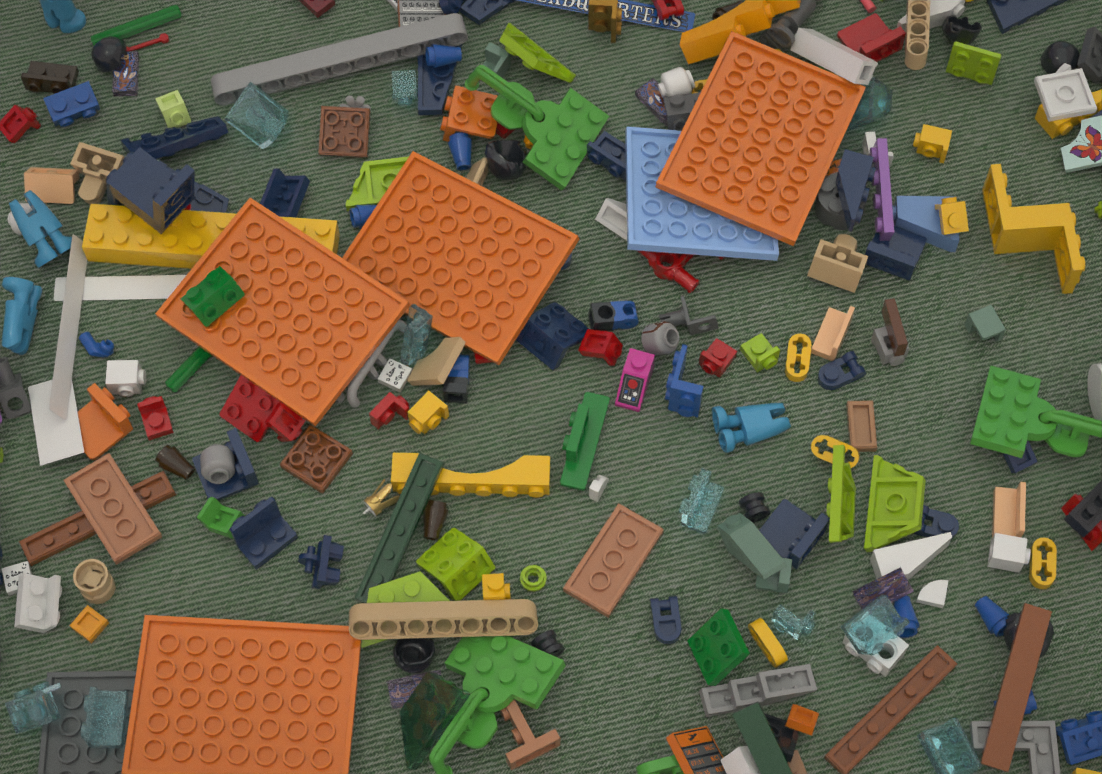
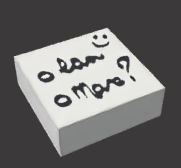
(394, 375)
(11, 576)

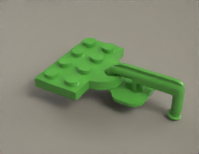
(557, 140)
(1013, 414)
(498, 668)

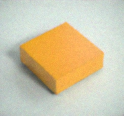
(89, 624)

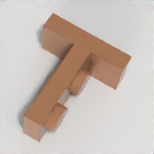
(522, 734)

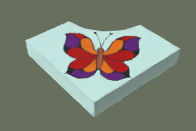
(1086, 148)

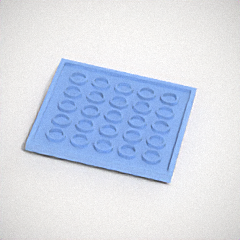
(671, 224)

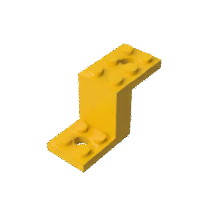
(1033, 229)

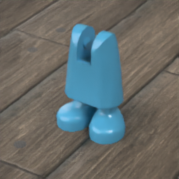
(63, 14)
(38, 225)
(20, 313)
(754, 421)

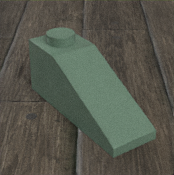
(750, 546)

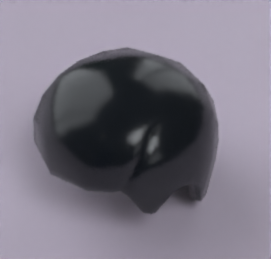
(960, 30)
(108, 53)
(1058, 54)
(414, 654)

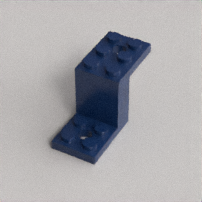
(151, 189)

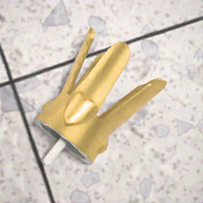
(374, 503)

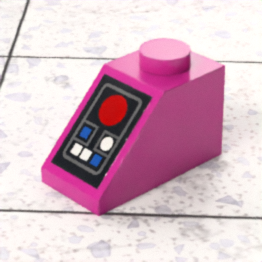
(635, 379)

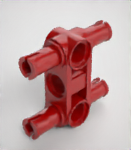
(675, 271)

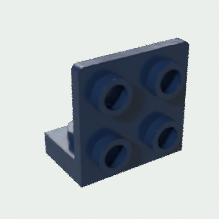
(898, 255)
(551, 334)
(244, 472)
(793, 531)
(262, 533)

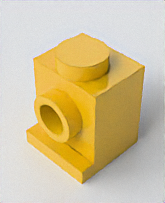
(933, 142)
(427, 413)
(494, 587)

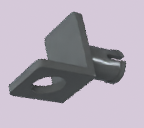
(682, 317)
(10, 387)

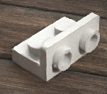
(38, 602)

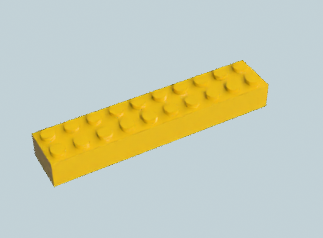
(122, 237)

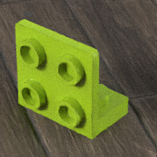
(973, 63)
(456, 563)

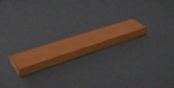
(78, 528)
(1015, 687)
(890, 710)

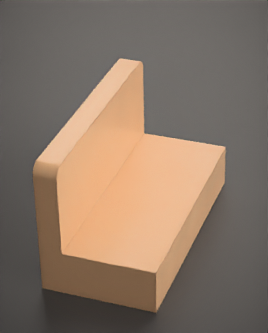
(52, 184)
(832, 333)
(1009, 510)

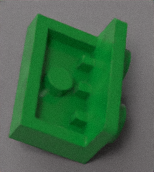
(213, 296)

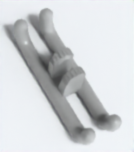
(368, 368)

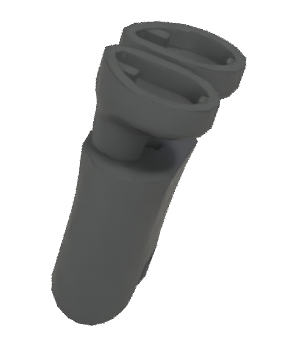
(783, 30)

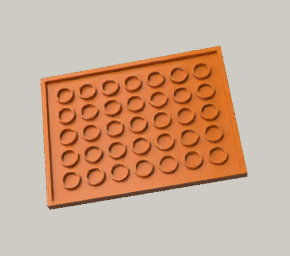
(761, 138)
(461, 254)
(303, 313)
(242, 698)

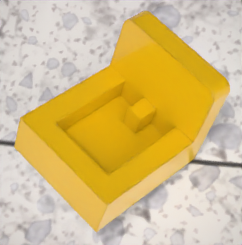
(952, 216)

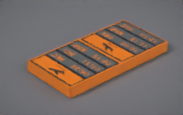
(696, 751)

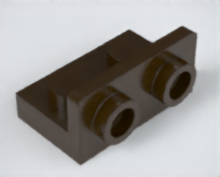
(49, 77)

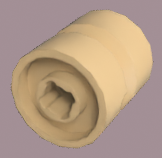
(94, 581)

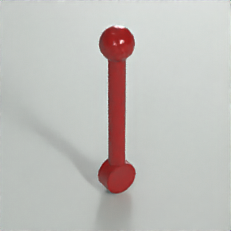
(163, 38)

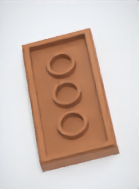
(112, 508)
(613, 560)

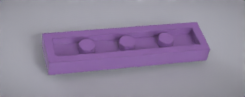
(882, 199)

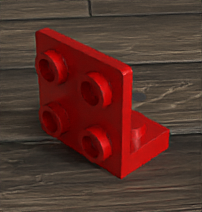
(872, 38)
(248, 409)

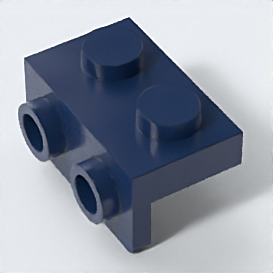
(609, 153)
(284, 193)

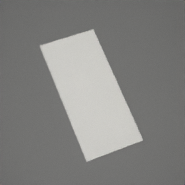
(54, 435)

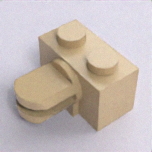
(96, 166)
(838, 263)

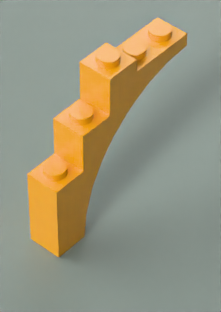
(744, 19)

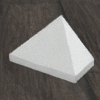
(614, 216)

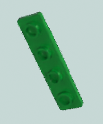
(583, 440)

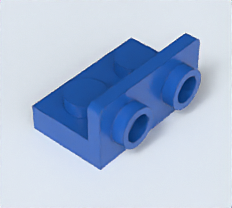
(72, 104)
(1081, 737)

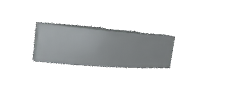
(765, 688)

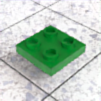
(718, 647)

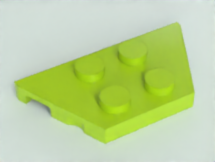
(532, 54)
(374, 181)
(843, 497)
(893, 505)
(405, 589)

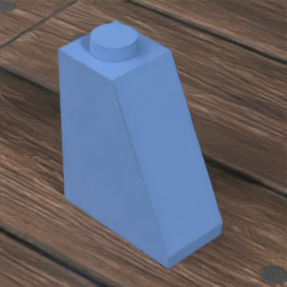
(919, 216)

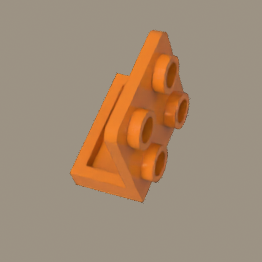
(469, 114)
(102, 422)

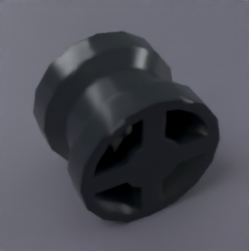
(754, 506)
(548, 643)

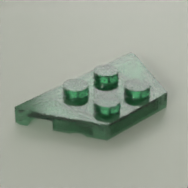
(428, 715)

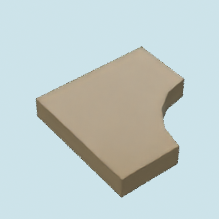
(437, 366)

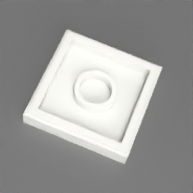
(1065, 94)

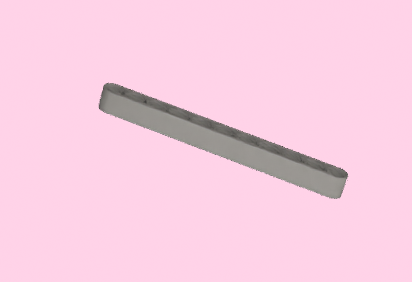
(340, 58)

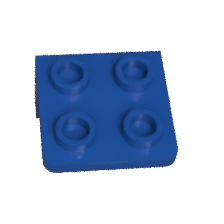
(682, 395)

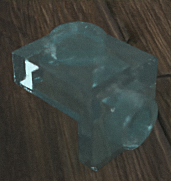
(404, 86)
(788, 623)

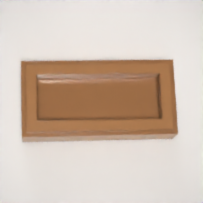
(861, 425)

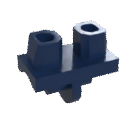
(322, 573)

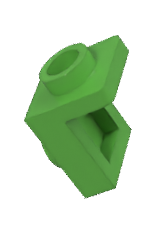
(218, 517)

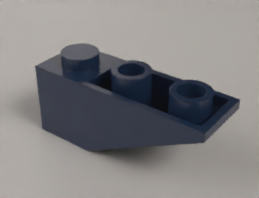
(851, 184)

